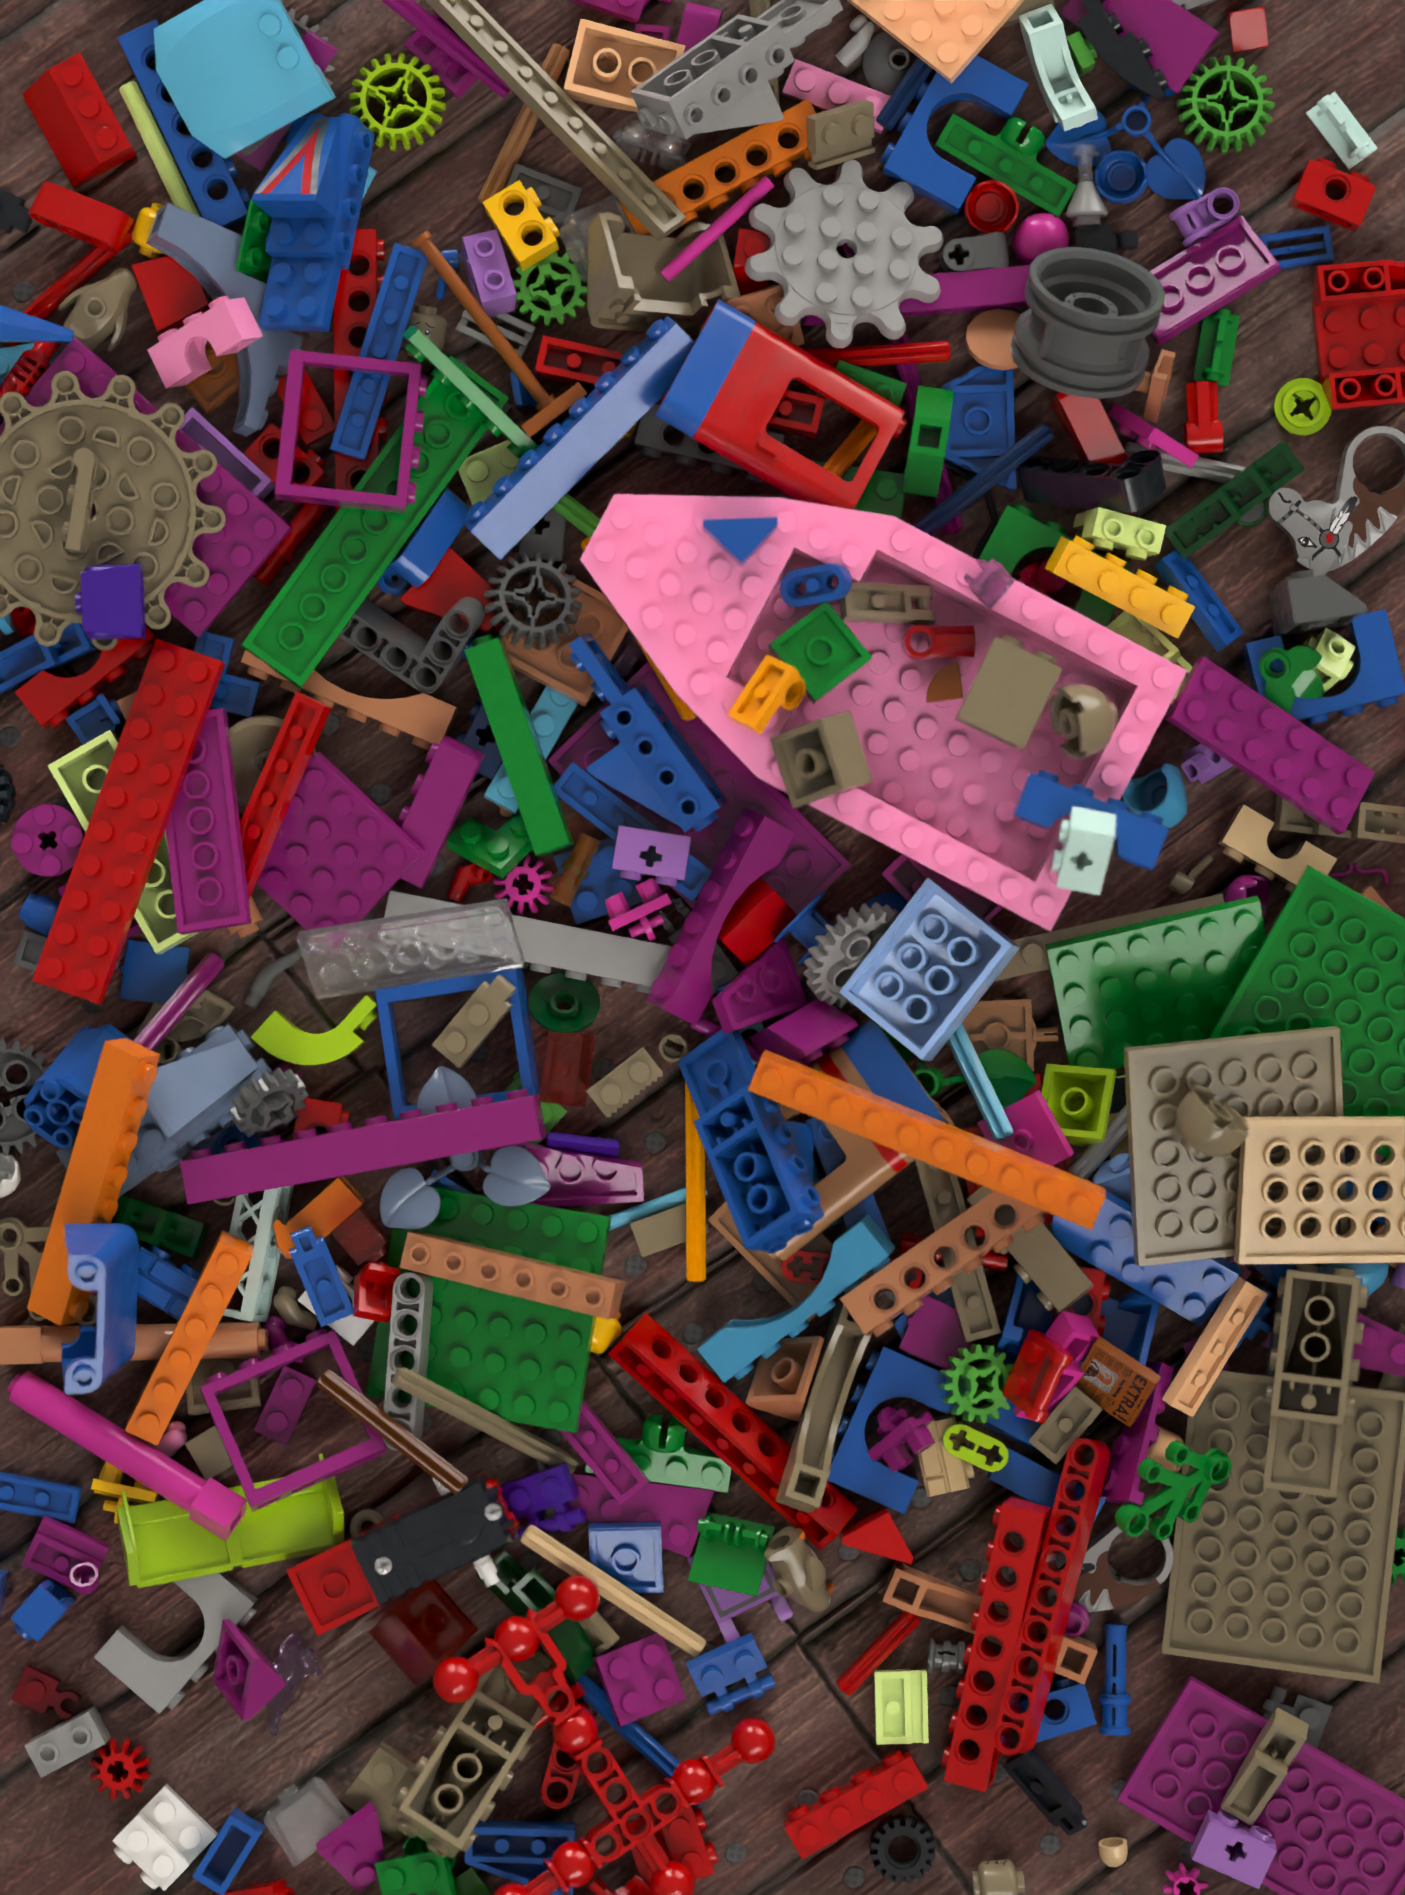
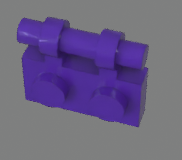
(543, 1490)

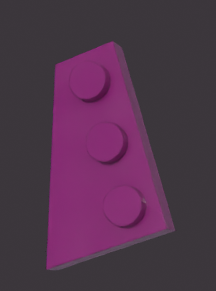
(761, 990)

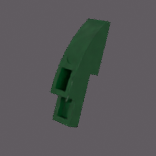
(530, 1590)

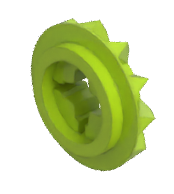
(1305, 390)

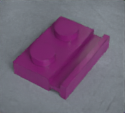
(60, 1548)

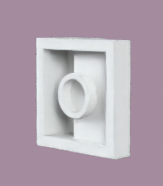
(163, 1838)

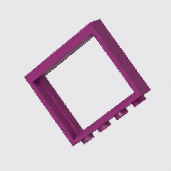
(409, 453)
(312, 1474)

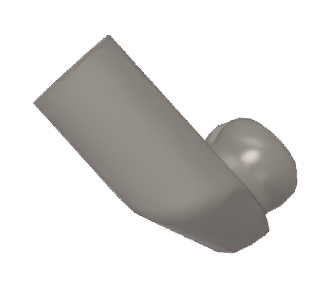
(859, 43)

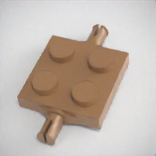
(1006, 1027)

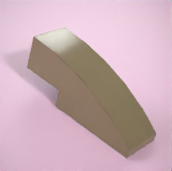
(1265, 1766)

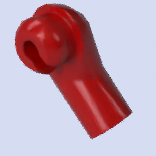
(467, 876)

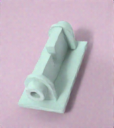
(1341, 130)

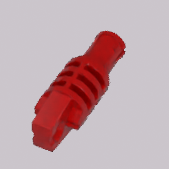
(28, 369)

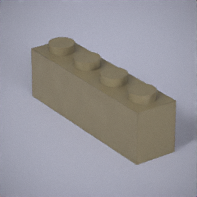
(1042, 1260)

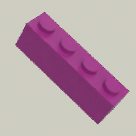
(438, 802)

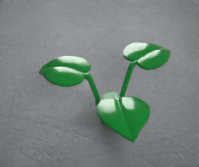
(1006, 1072)

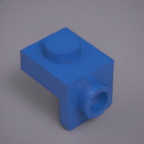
(95, 719)

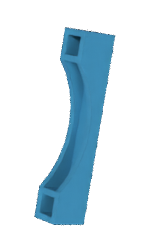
(741, 1341)

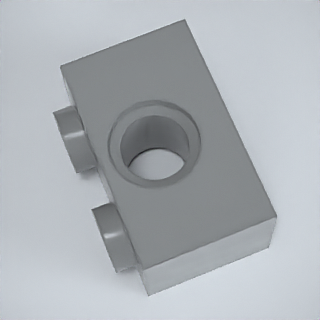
(67, 1741)

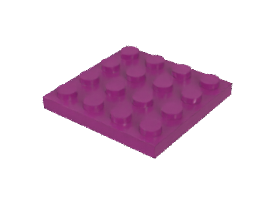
(334, 851)

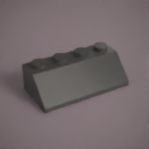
(1311, 604)

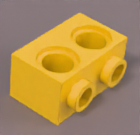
(515, 228)

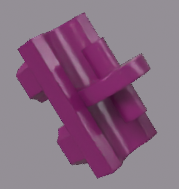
(898, 1434)

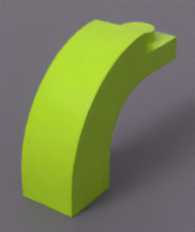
(296, 1046)

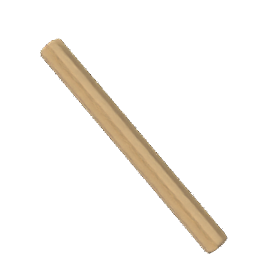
(614, 1591)

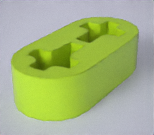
(979, 1439)

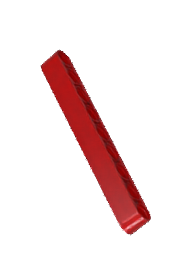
(1038, 1607)

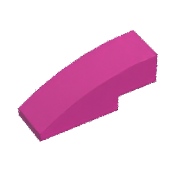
(1076, 1336)

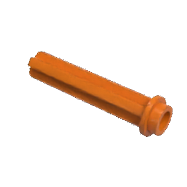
(850, 448)

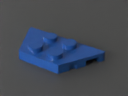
(981, 420)

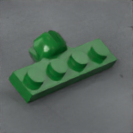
(1008, 160)
(668, 1461)

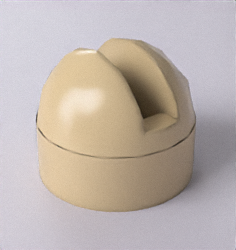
(1113, 1851)

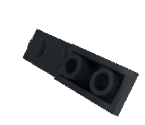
(1123, 54)

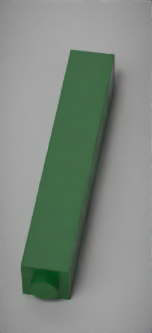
(518, 745)

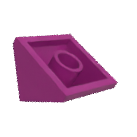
(244, 1672)

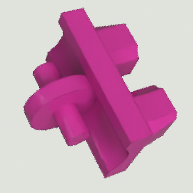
(652, 900)

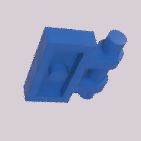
(728, 1665)

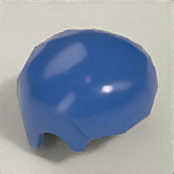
(1121, 177)

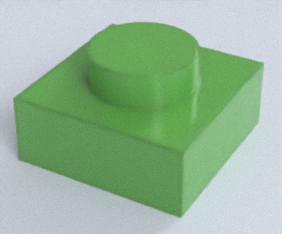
(1081, 53)

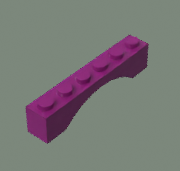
(685, 979)

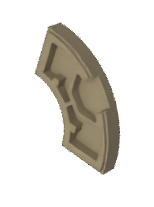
(202, 1017)

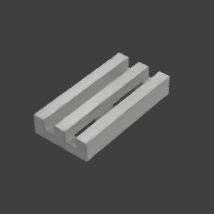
(506, 318)

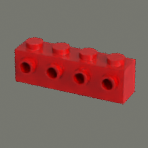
(855, 1803)

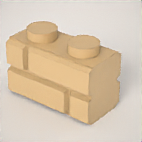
(938, 1467)

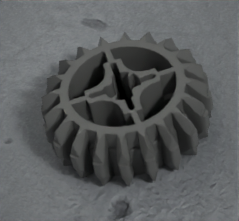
(517, 598)

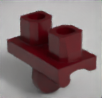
(1040, 579)

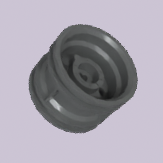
(1087, 322)

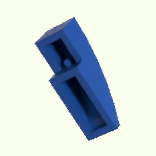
(29, 657)
(1033, 1480)

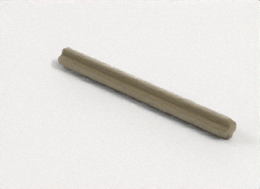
(482, 1419)

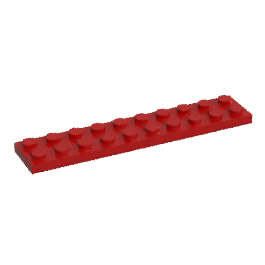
(128, 821)

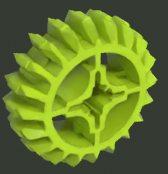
(413, 110)

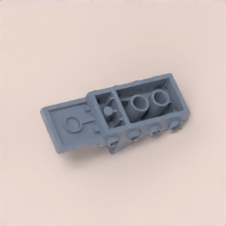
(190, 1102)

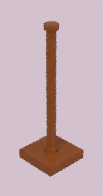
(548, 405)

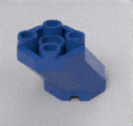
(61, 1093)

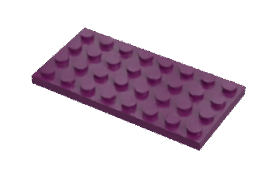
(231, 554)
(810, 859)
(1327, 1820)

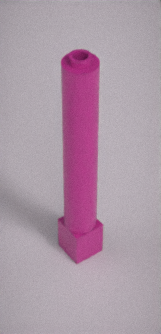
(207, 1501)

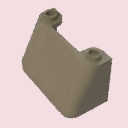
(631, 293)

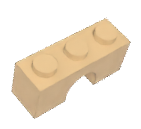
(1247, 840)

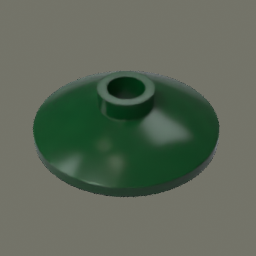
(558, 993)

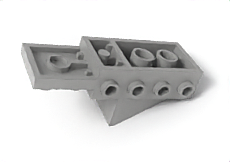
(727, 74)

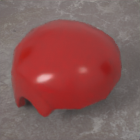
(991, 207)

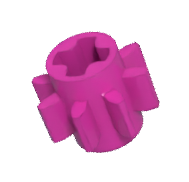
(1184, 1876)

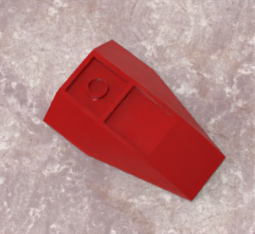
(1360, 333)

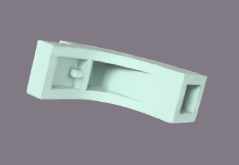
(1055, 69)

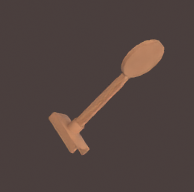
(990, 341)

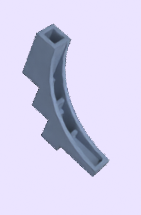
(211, 257)

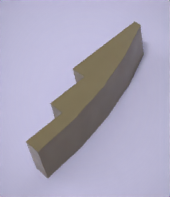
(1368, 823)

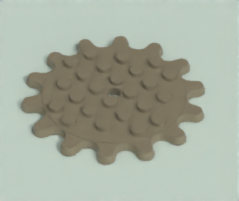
(140, 500)

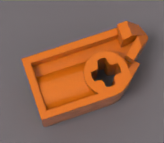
(322, 1213)

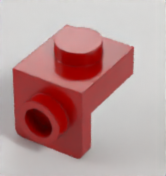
(374, 1291)

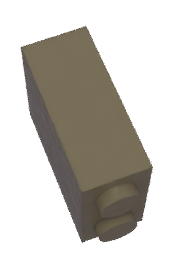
(1009, 692)

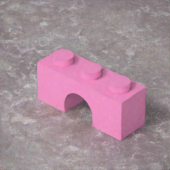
(181, 352)

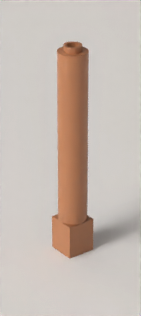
(43, 1343)

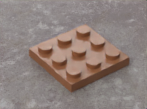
(553, 663)

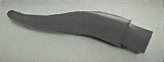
(267, 975)

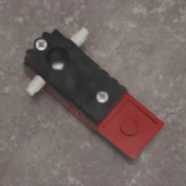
(406, 1553)

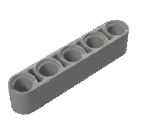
(416, 1344)

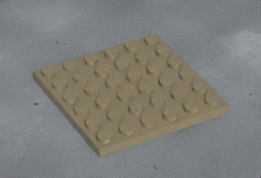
(1187, 1201)

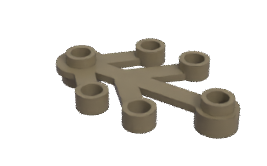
(22, 1246)

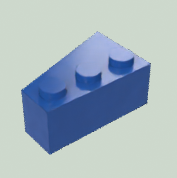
(518, 1847)

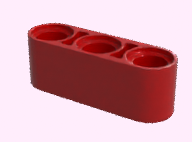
(80, 217)
(560, 1772)

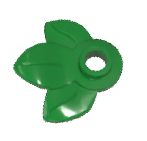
(1295, 679)

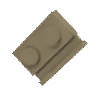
(840, 134)

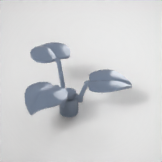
(512, 1177)

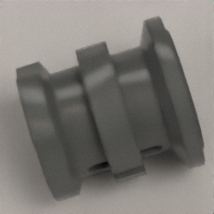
(945, 1656)

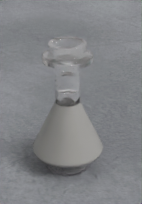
(1086, 204)

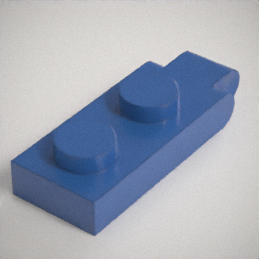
(320, 1276)

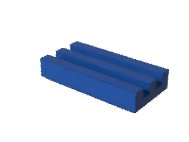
(1326, 244)

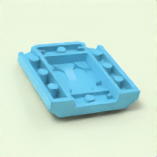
(237, 71)

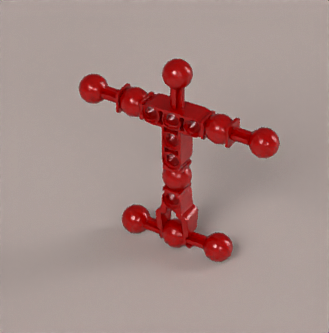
(577, 1734)

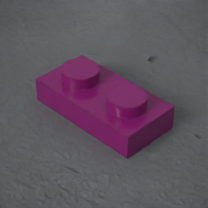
(285, 1404)

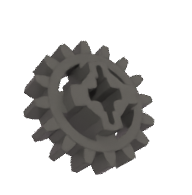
(269, 1103)

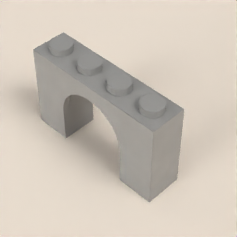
(159, 1677)

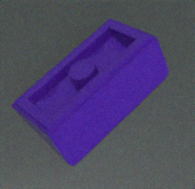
(584, 1144)

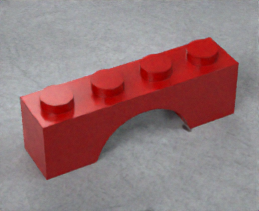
(53, 696)

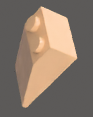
(613, 63)

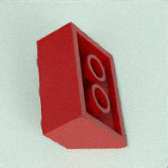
(78, 121)

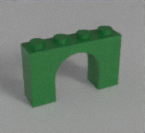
(1021, 535)

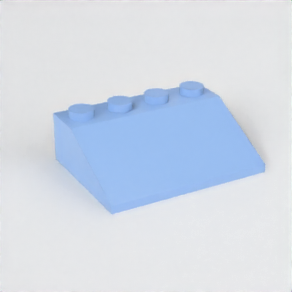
(929, 970)

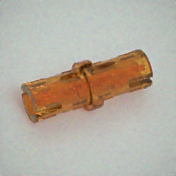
(575, 869)

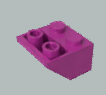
(805, 1033)

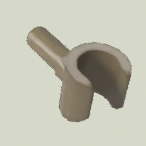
(1182, 883)

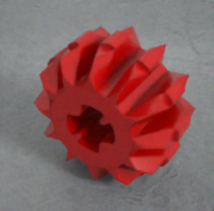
(109, 1774)

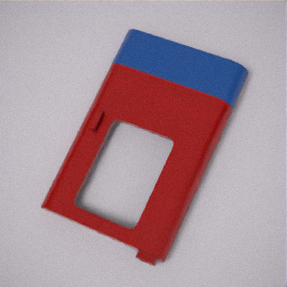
(734, 388)

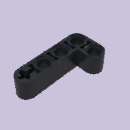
(1094, 484)

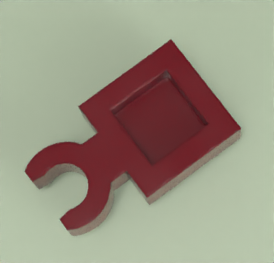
(40, 1690)

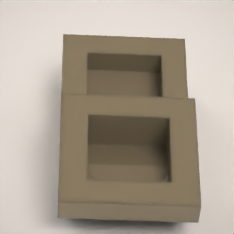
(661, 1230)

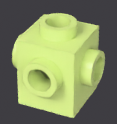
(1335, 656)

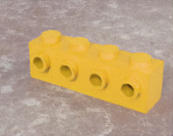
(1120, 587)

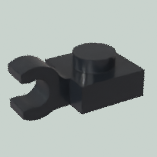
(1101, 238)

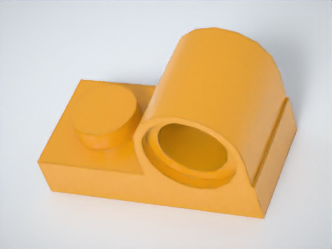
(769, 687)

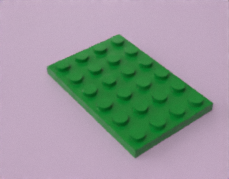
(1151, 980)

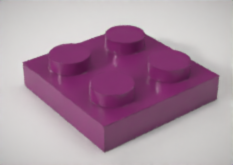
(639, 1678)

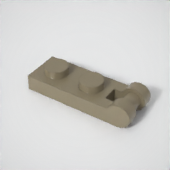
(81, 499)
(888, 604)

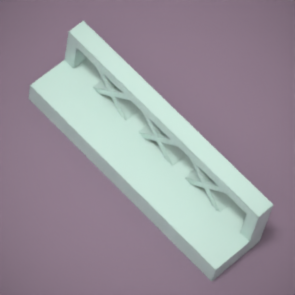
(265, 1257)

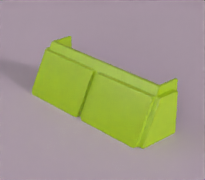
(169, 1547)

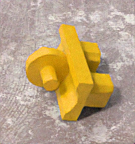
(110, 1485)

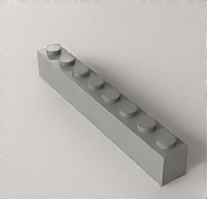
(566, 947)

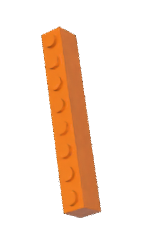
(95, 1170)

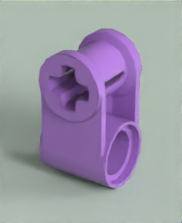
(1202, 215)

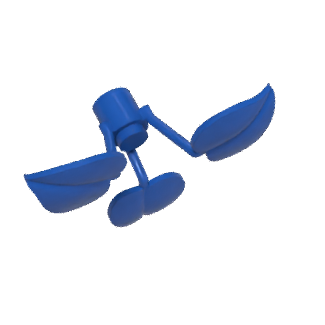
(1172, 174)

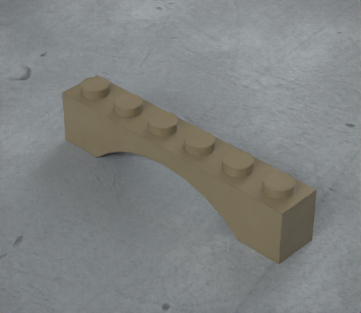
(815, 1436)

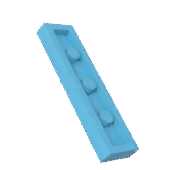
(549, 721)

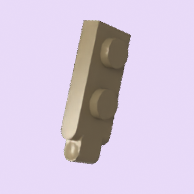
(475, 1021)

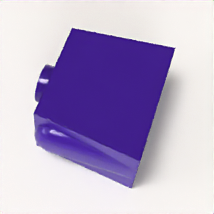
(112, 602)

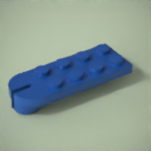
(1184, 1287)

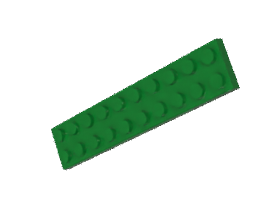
(364, 542)

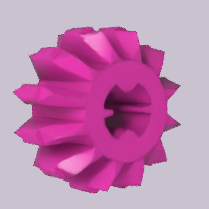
(533, 877)

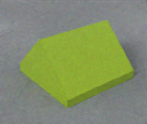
(1079, 1101)

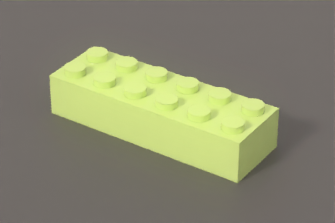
(81, 780)

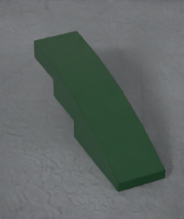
(1233, 499)
(161, 1226)

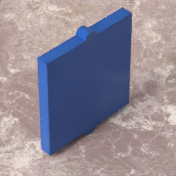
(152, 975)

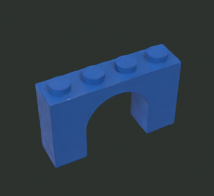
(914, 159)
(1375, 676)
(890, 1376)

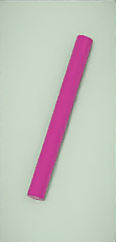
(716, 229)

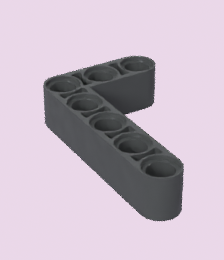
(418, 651)

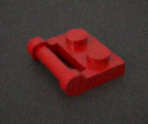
(1036, 1375)

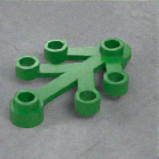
(1209, 1469)

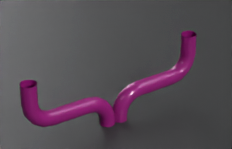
(1360, 871)

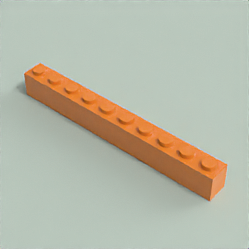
(928, 1139)

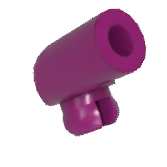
(276, 1335)

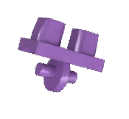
(1203, 764)

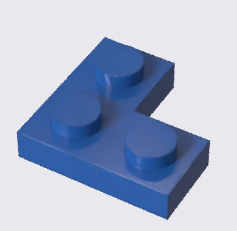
(232, 692)

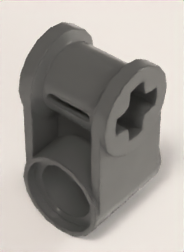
(979, 253)

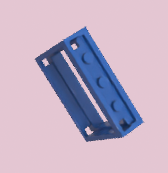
(520, 1022)

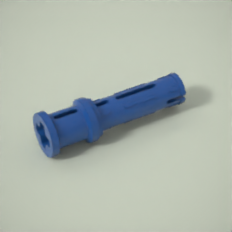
(1115, 1635)

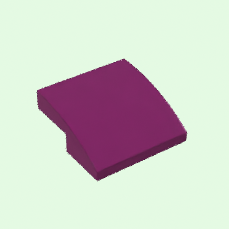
(451, 73)

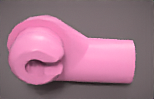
(172, 1439)

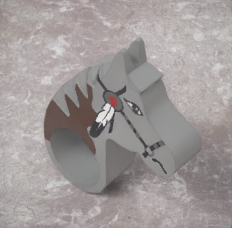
(1336, 533)
(1098, 1585)

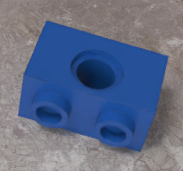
(1076, 1709)

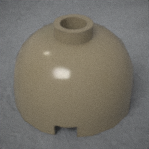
(1083, 719)
(1208, 1125)

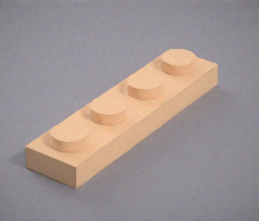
(1214, 1346)

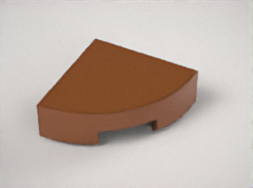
(945, 684)

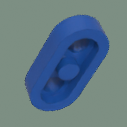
(818, 585)

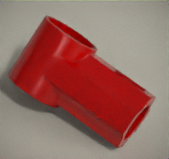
(1203, 429)
(942, 642)

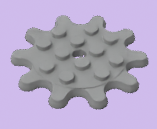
(835, 287)

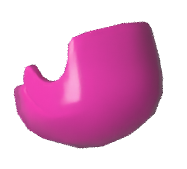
(1038, 234)

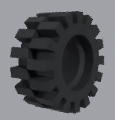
(906, 1870)

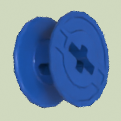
(807, 926)

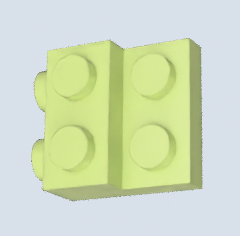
(1117, 530)

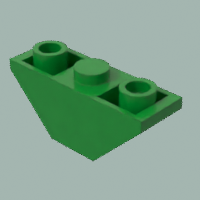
(927, 441)

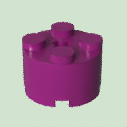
(30, 845)

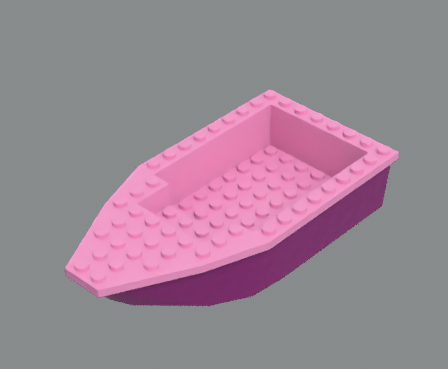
(936, 783)

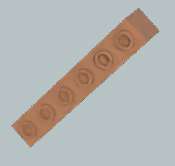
(512, 1274)
(862, 1299)

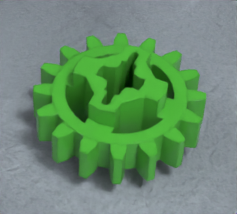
(534, 294)
(992, 1375)

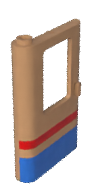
(876, 1066)

